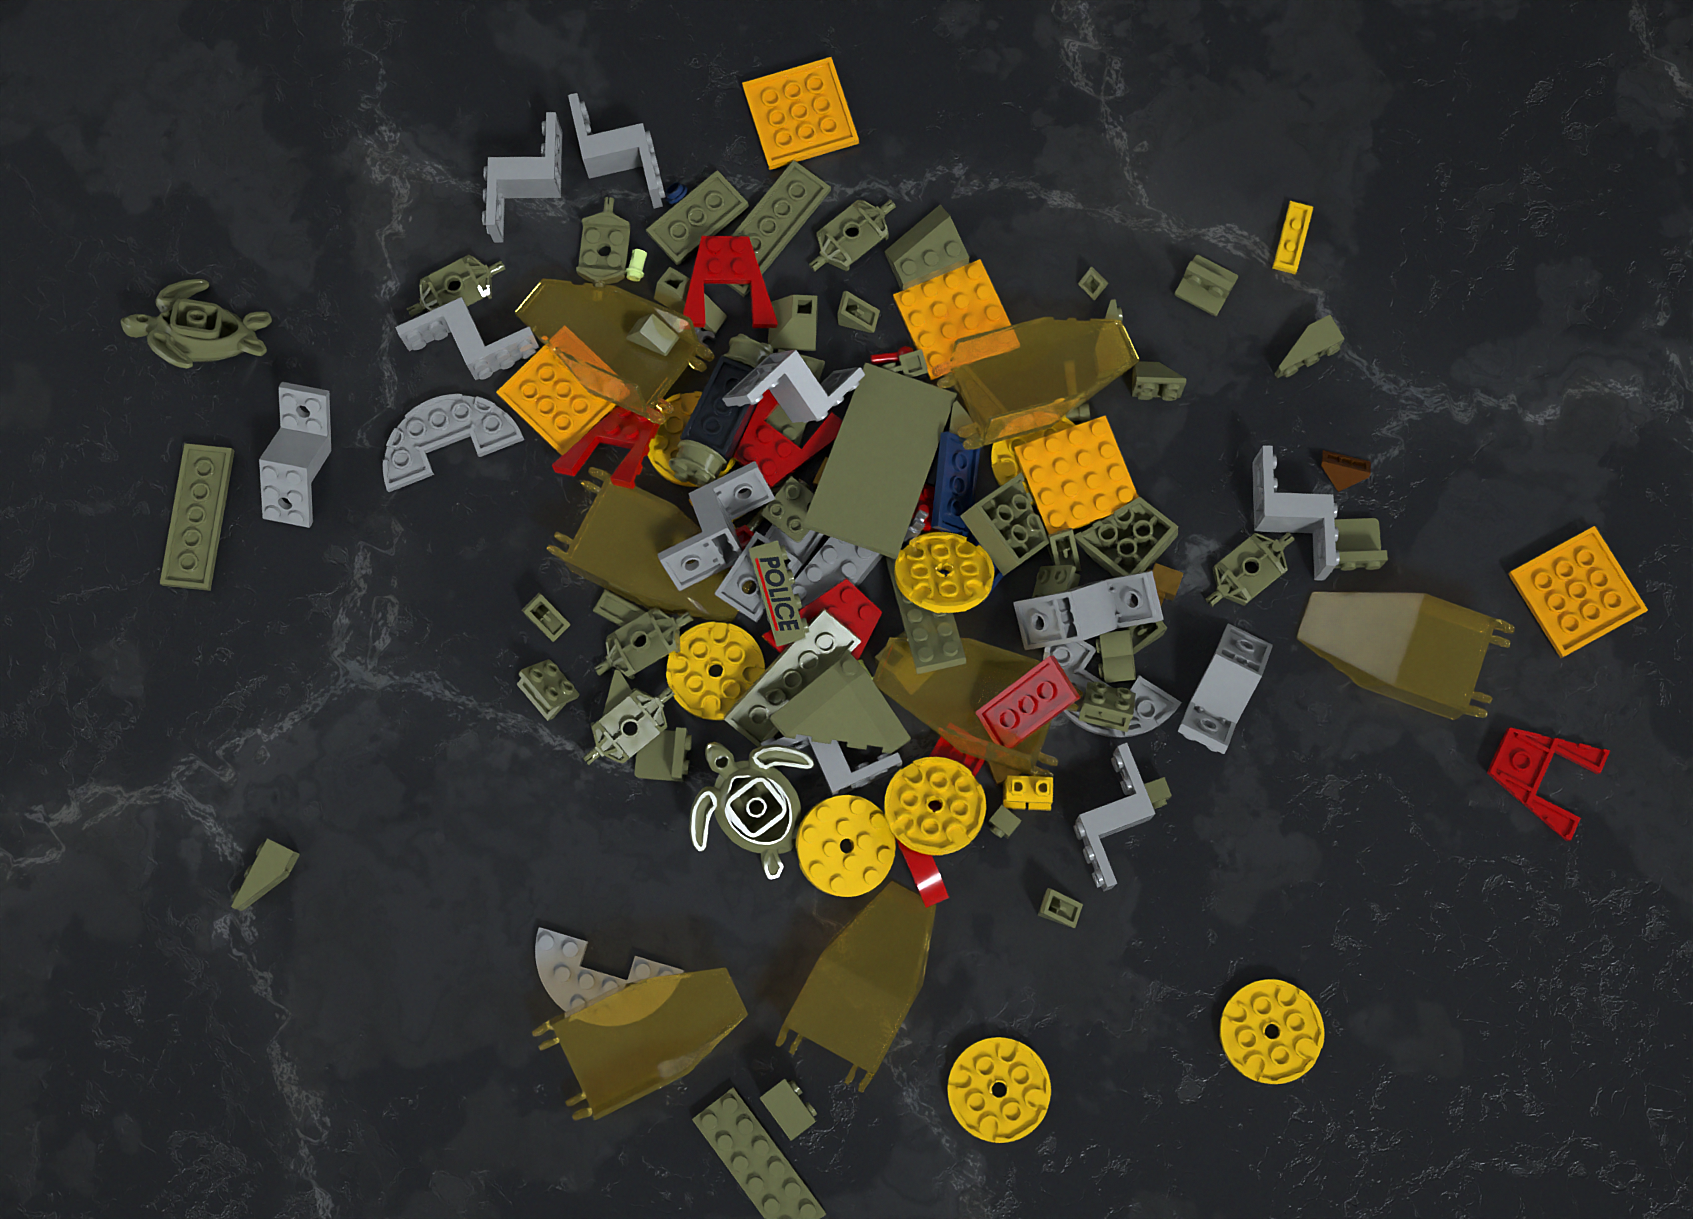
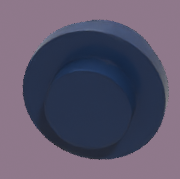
(675, 192)

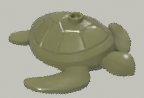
(196, 329)
(751, 802)

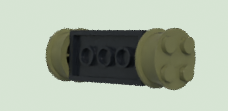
(713, 426)

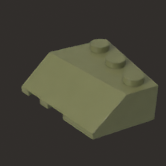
(927, 250)
(1007, 525)
(1128, 538)

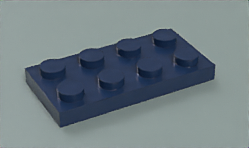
(954, 484)

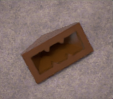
(1344, 470)

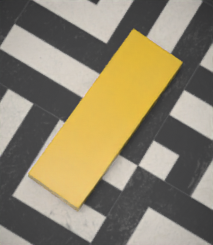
(1292, 237)

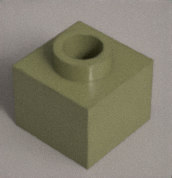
(1158, 792)
(1003, 822)

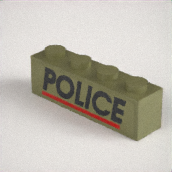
(777, 593)

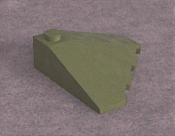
(842, 707)

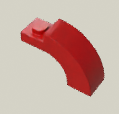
(925, 875)

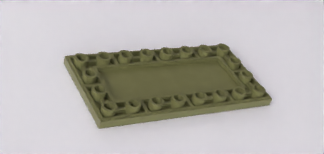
(880, 461)

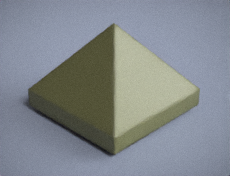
(1093, 283)

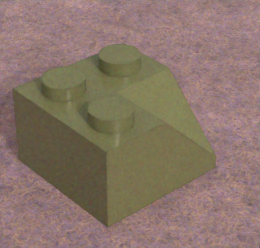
(788, 1108)

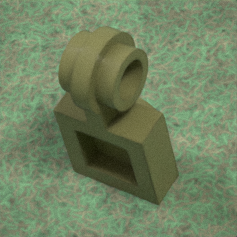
(911, 364)

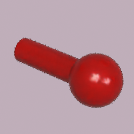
(890, 357)

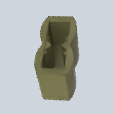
(1116, 656)

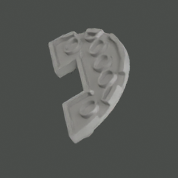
(440, 424)
(1151, 703)
(571, 985)

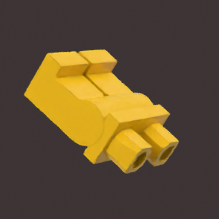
(1030, 790)

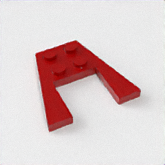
(728, 262)
(619, 429)
(773, 451)
(848, 606)
(1523, 763)

